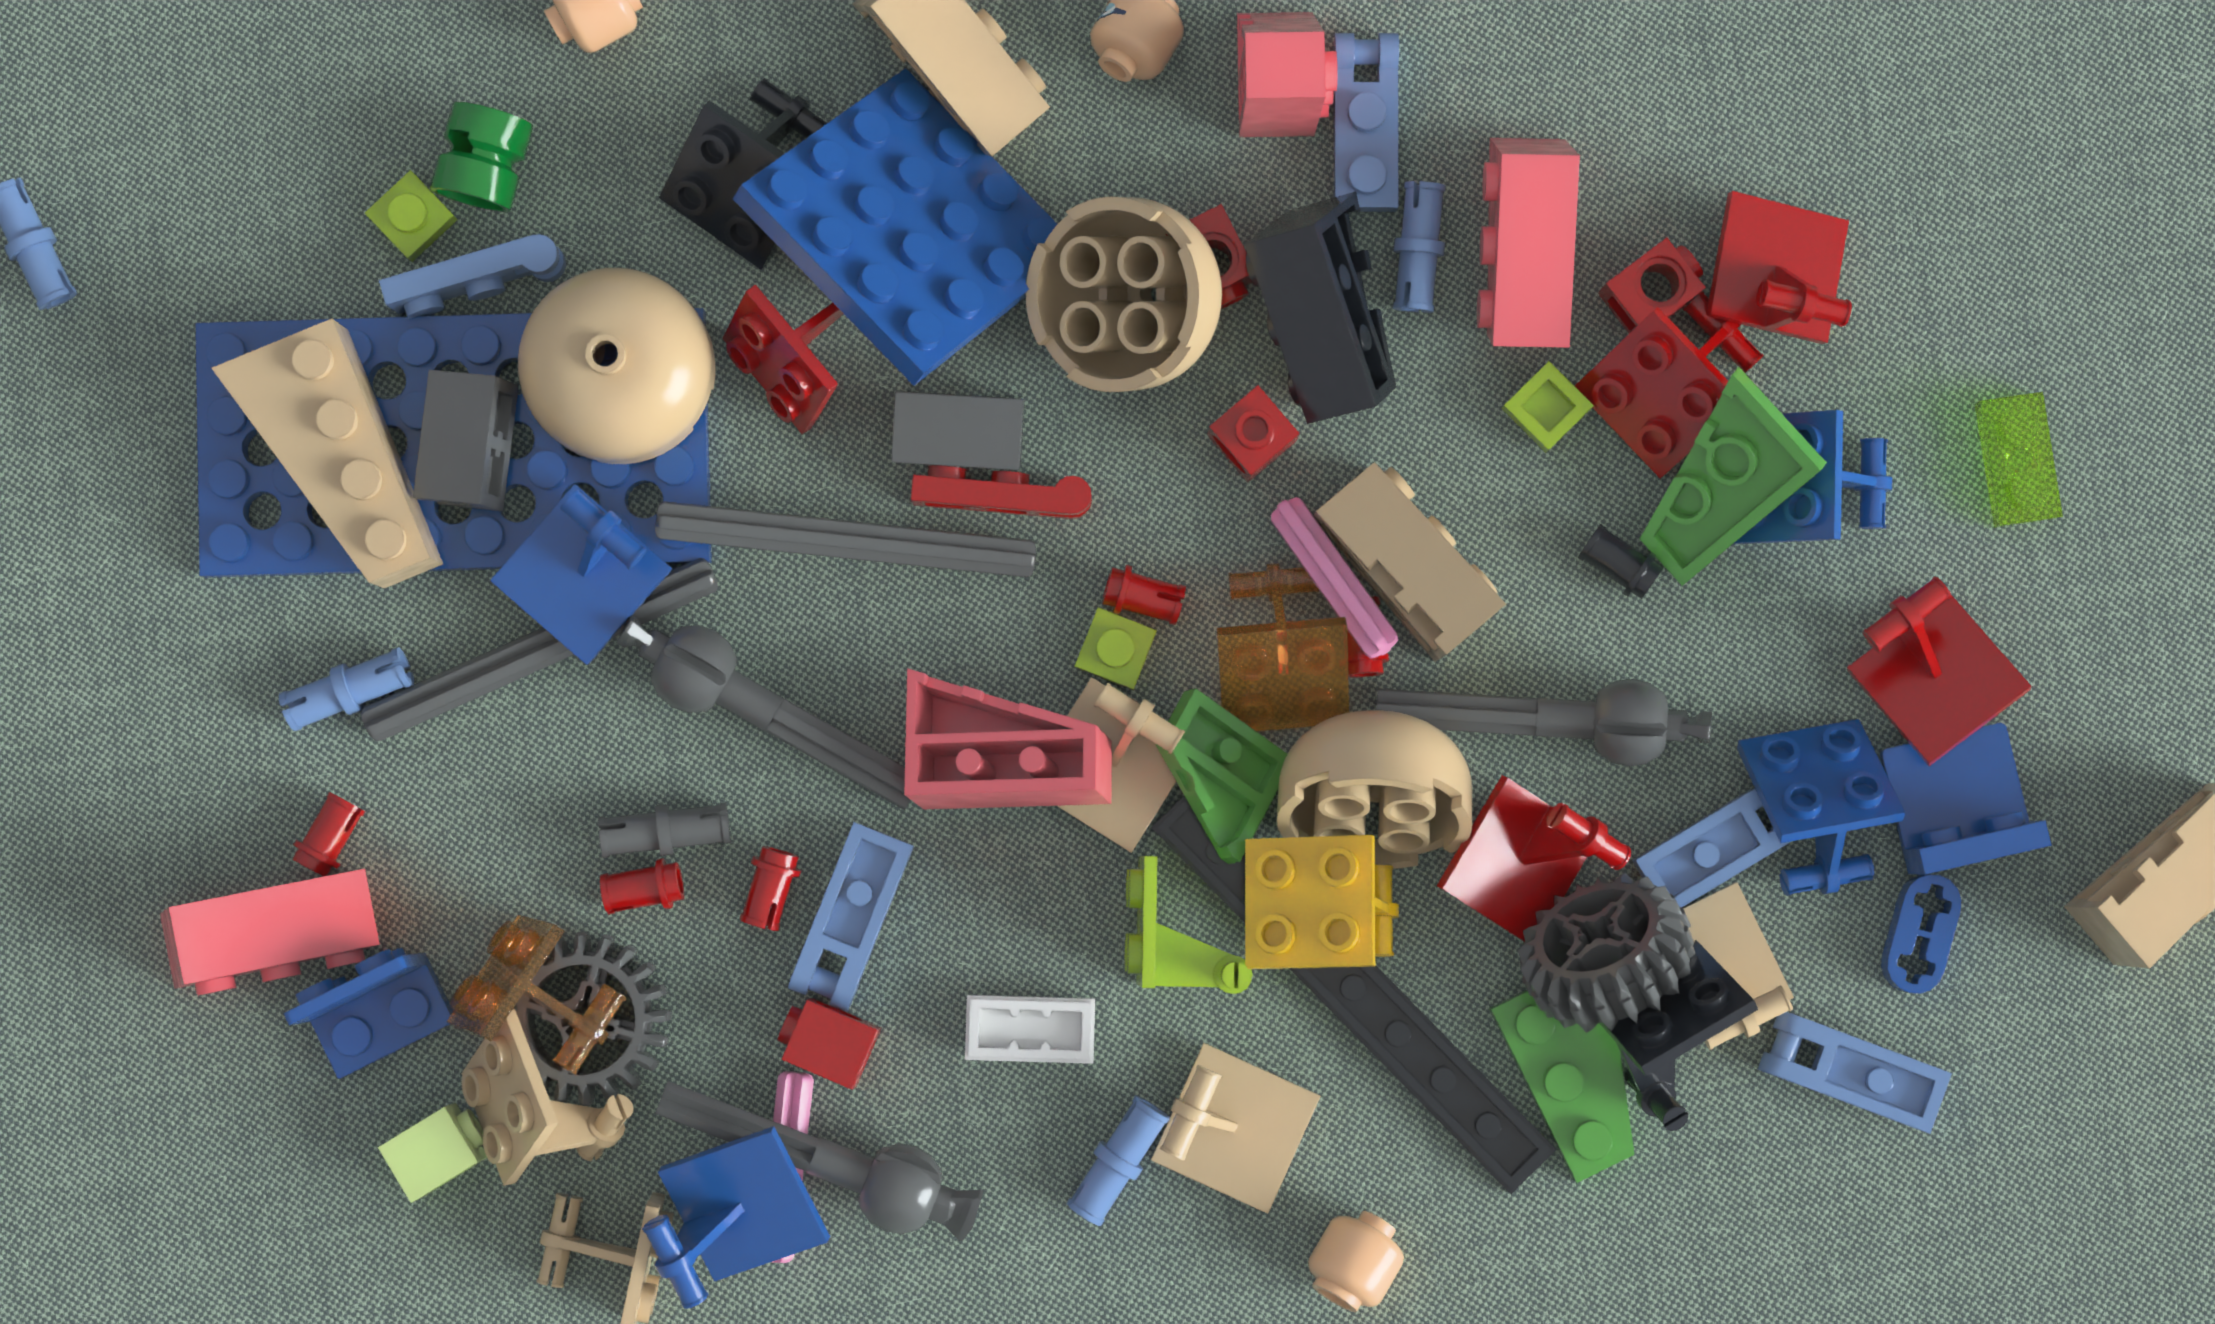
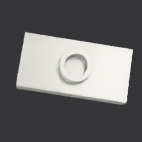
(1030, 1029)

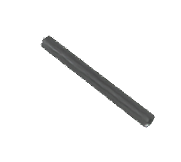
(845, 539)
(517, 660)

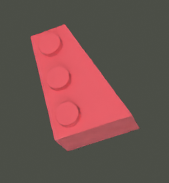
(1283, 74)
(1529, 242)
(997, 752)
(269, 931)

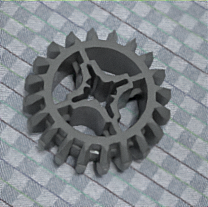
(1606, 952)
(637, 1033)

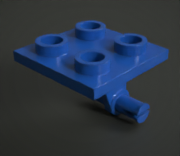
(1815, 508)
(581, 574)
(1821, 787)
(737, 1210)

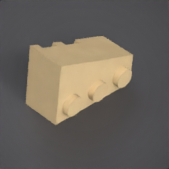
(963, 65)
(1409, 560)
(2154, 888)

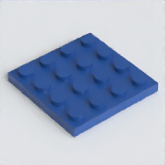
(902, 224)

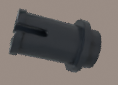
(1621, 562)

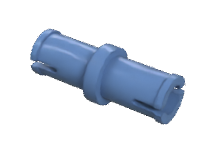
(1419, 246)
(32, 247)
(346, 689)
(1118, 1160)

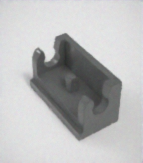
(958, 430)
(465, 440)

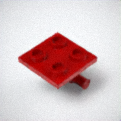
(1779, 269)
(778, 357)
(1661, 386)
(1935, 671)
(1524, 856)

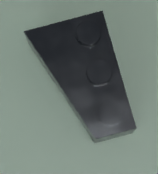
(1321, 310)

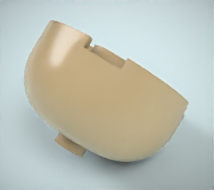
(1095, 299)
(642, 399)
(1380, 759)

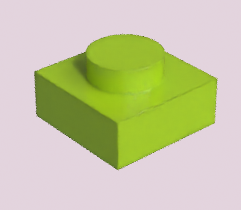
(411, 216)
(1547, 406)
(1115, 648)

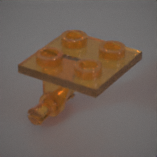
(1282, 669)
(516, 956)

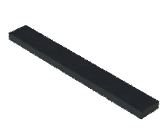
(1389, 1029)

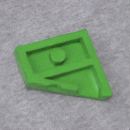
(1223, 771)

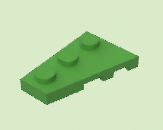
(1730, 481)
(1573, 1082)

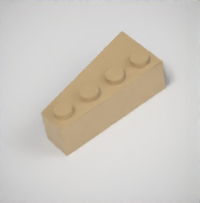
(332, 439)

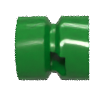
(481, 157)

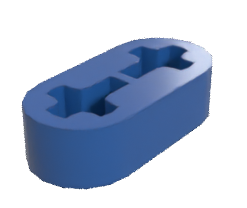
(1936, 937)

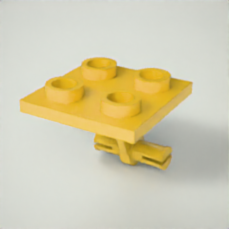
(1316, 903)

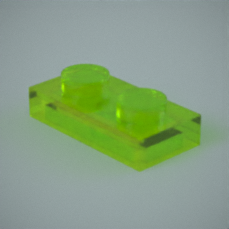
(2018, 459)

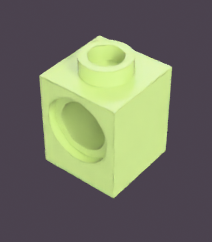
(435, 1150)

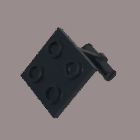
(725, 155)
(1705, 1006)

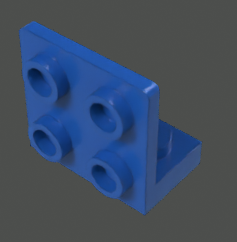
(1963, 804)
(376, 1013)

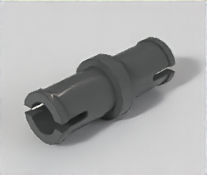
(664, 830)

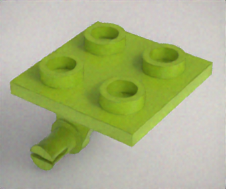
(1167, 956)

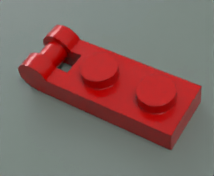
(1005, 493)

